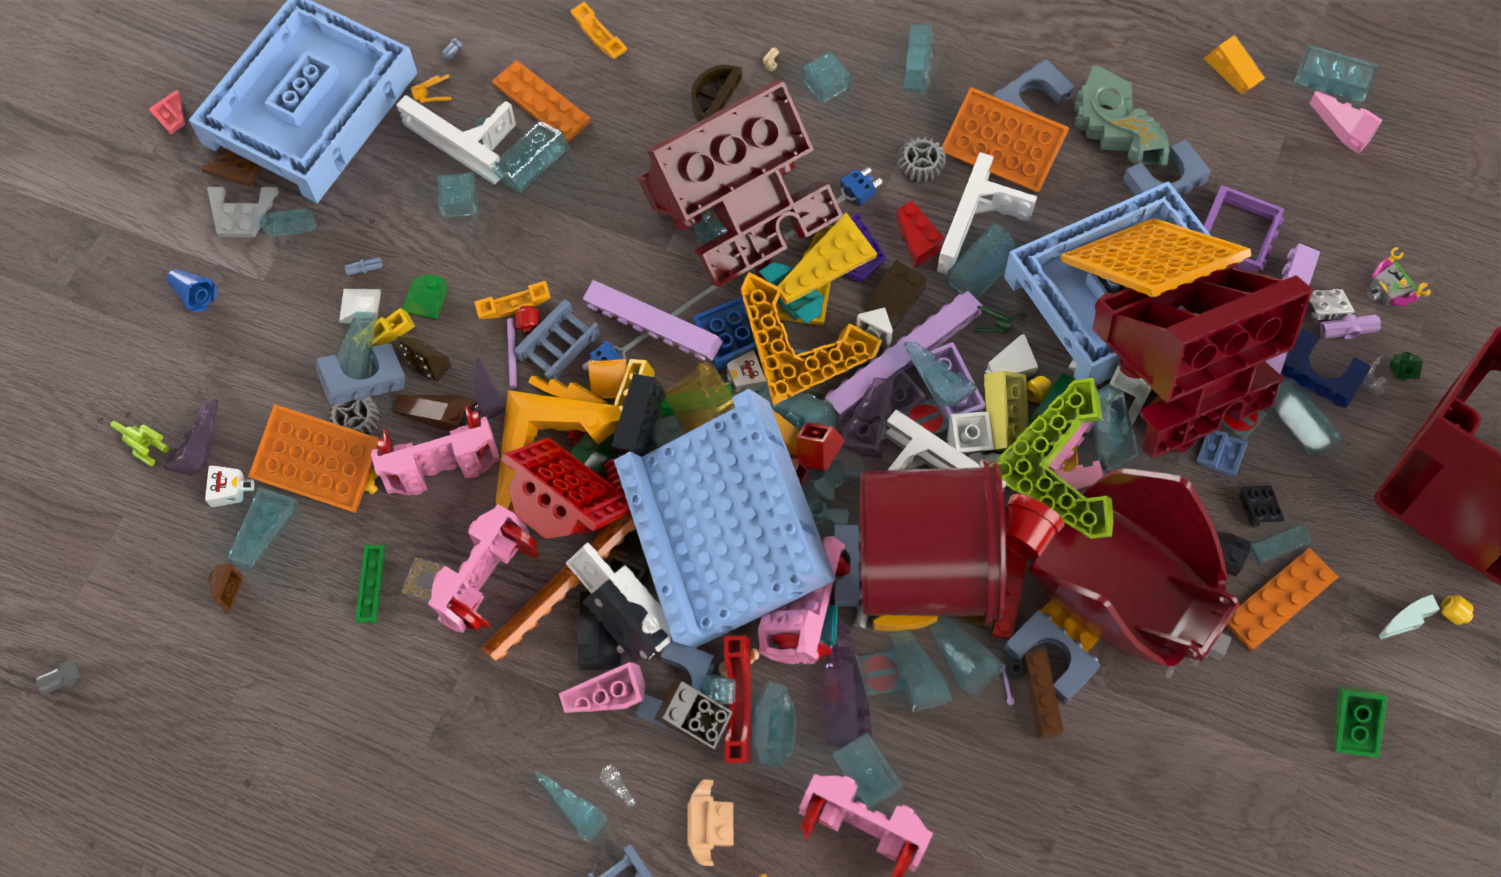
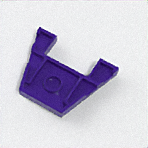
(865, 270)

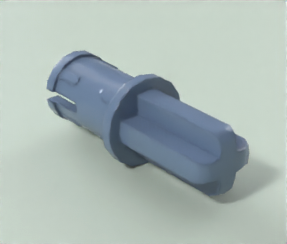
(363, 266)

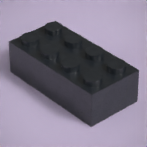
(639, 416)

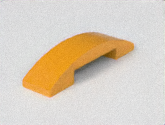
(597, 32)
(508, 305)

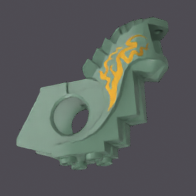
(1122, 126)

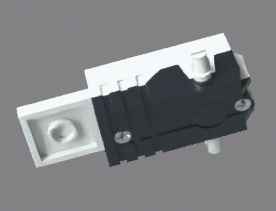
(621, 605)

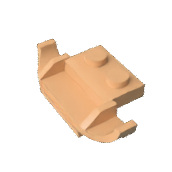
(708, 823)

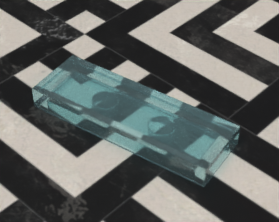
(1281, 544)

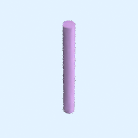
(511, 354)

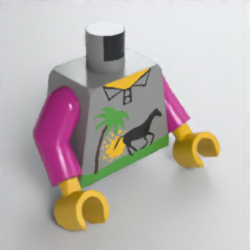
(1393, 285)

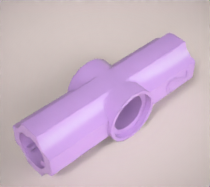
(1350, 326)

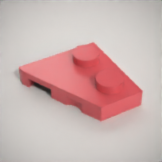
(169, 112)

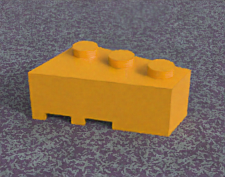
(1235, 65)

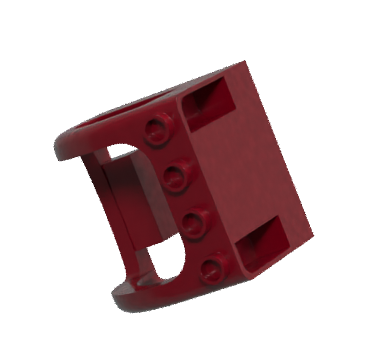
(1451, 480)

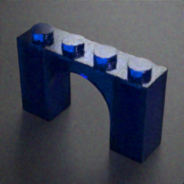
(1338, 390)

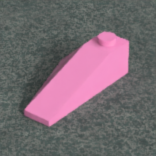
(1349, 124)
(608, 691)

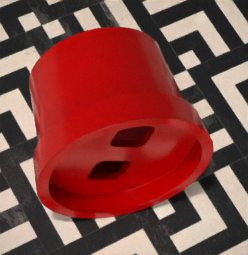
(1030, 526)

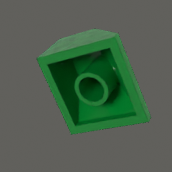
(426, 296)

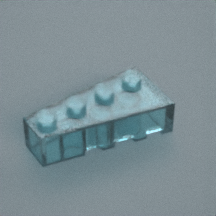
(917, 58)

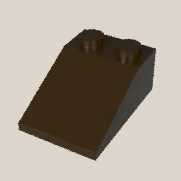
(897, 292)

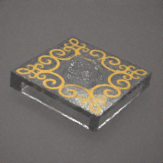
(421, 579)

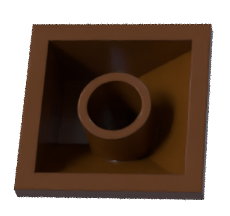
(224, 585)

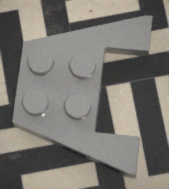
(239, 218)

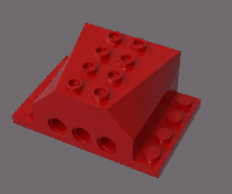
(559, 492)

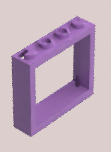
(1254, 206)

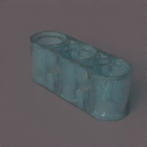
(296, 222)

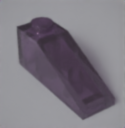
(487, 398)

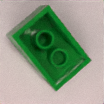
(1359, 721)

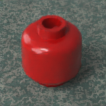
(527, 319)

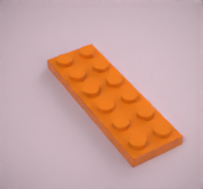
(541, 100)
(1280, 599)

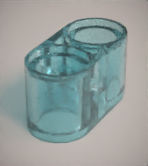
(719, 688)

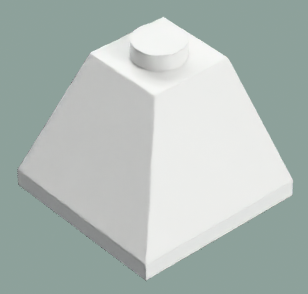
(359, 300)
(970, 433)

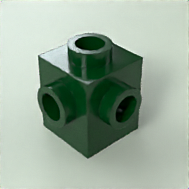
(1406, 366)

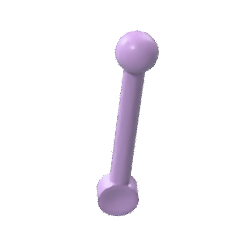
(1010, 700)

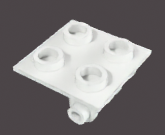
(1330, 304)

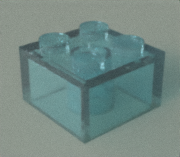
(826, 77)
(457, 194)

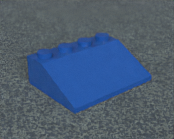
(732, 326)

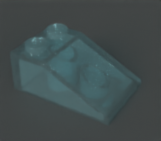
(870, 771)

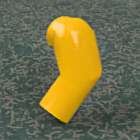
(370, 486)

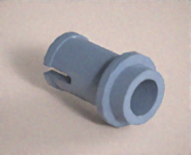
(454, 46)

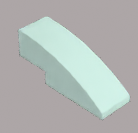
(1410, 617)

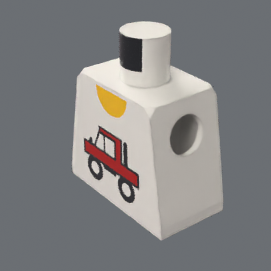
(745, 373)
(226, 486)

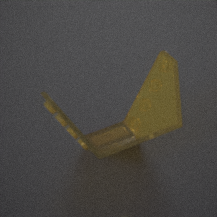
(700, 396)

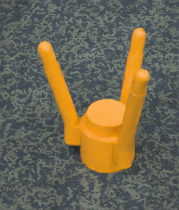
(419, 91)

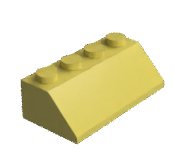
(1006, 407)

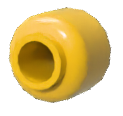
(1038, 389)
(1457, 609)

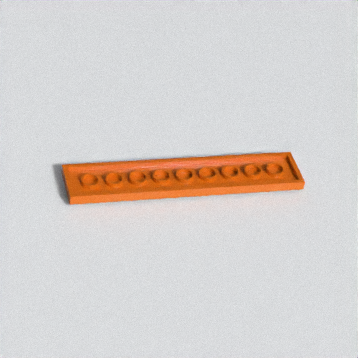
(553, 592)

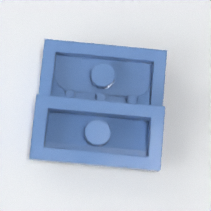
(1222, 453)

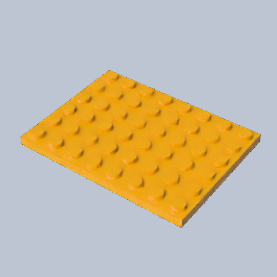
(1155, 256)

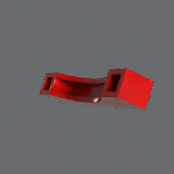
(739, 725)

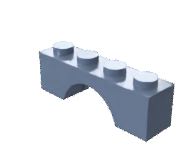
(847, 589)

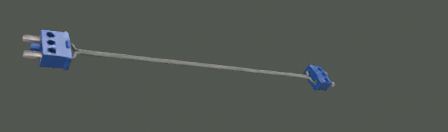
(854, 185)

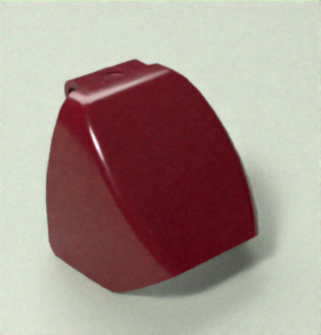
(1153, 582)

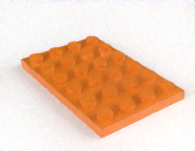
(1016, 138)
(314, 458)

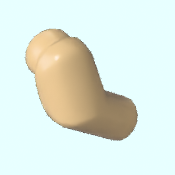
(769, 59)

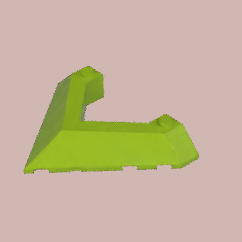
(1028, 460)

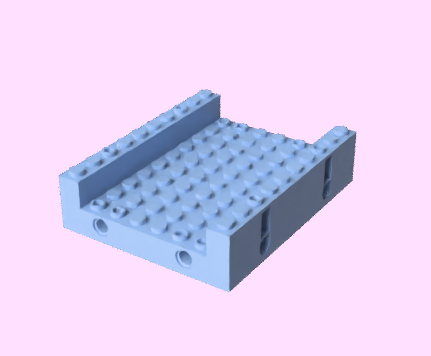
(305, 95)
(1069, 294)
(724, 523)

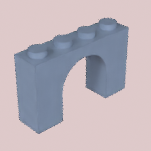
(1041, 77)
(1187, 162)
(342, 388)
(1042, 630)
(689, 659)

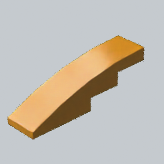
(573, 391)

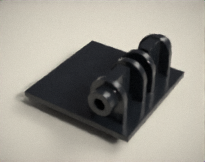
(1261, 504)

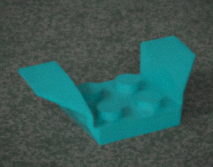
(806, 307)

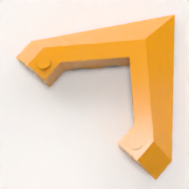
(792, 373)
(534, 412)

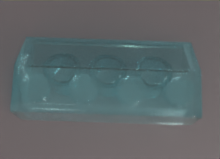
(1335, 73)
(530, 156)
(982, 262)
(1305, 419)

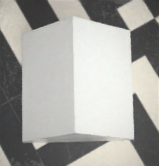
(876, 324)

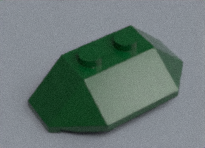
(594, 454)

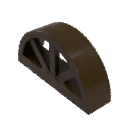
(731, 73)

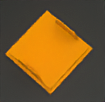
(606, 377)

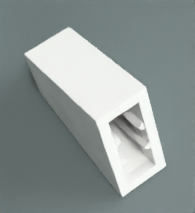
(1015, 359)

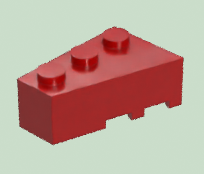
(919, 233)

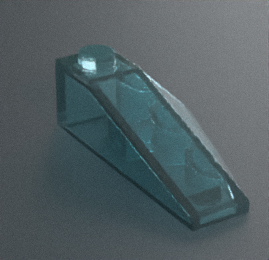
(356, 349)
(941, 382)
(969, 660)

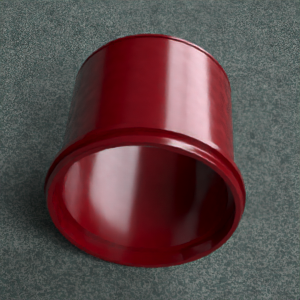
(934, 542)

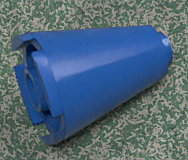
(192, 289)

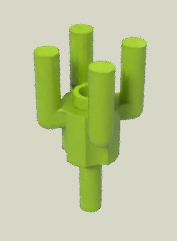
(140, 439)

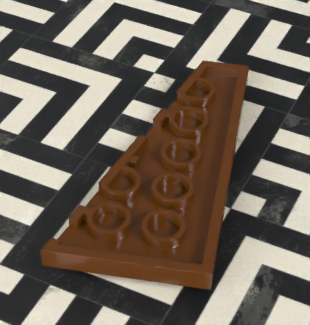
(233, 168)

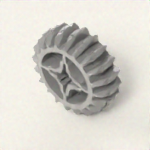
(922, 165)
(354, 408)

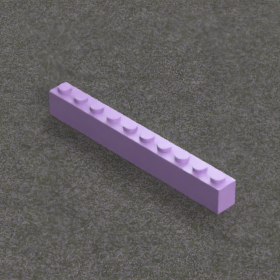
(929, 335)

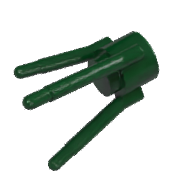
(1002, 321)

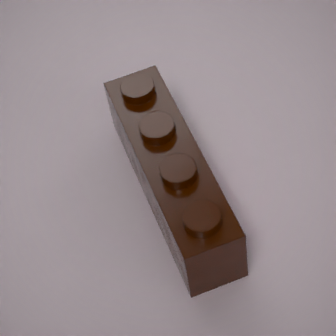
(1042, 694)

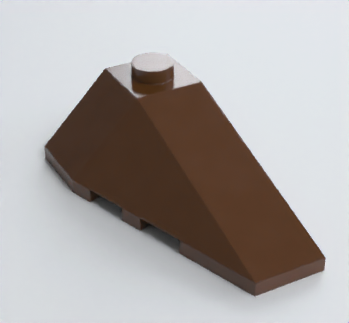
(436, 410)

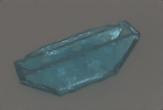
(773, 726)

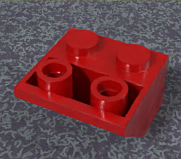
(818, 445)

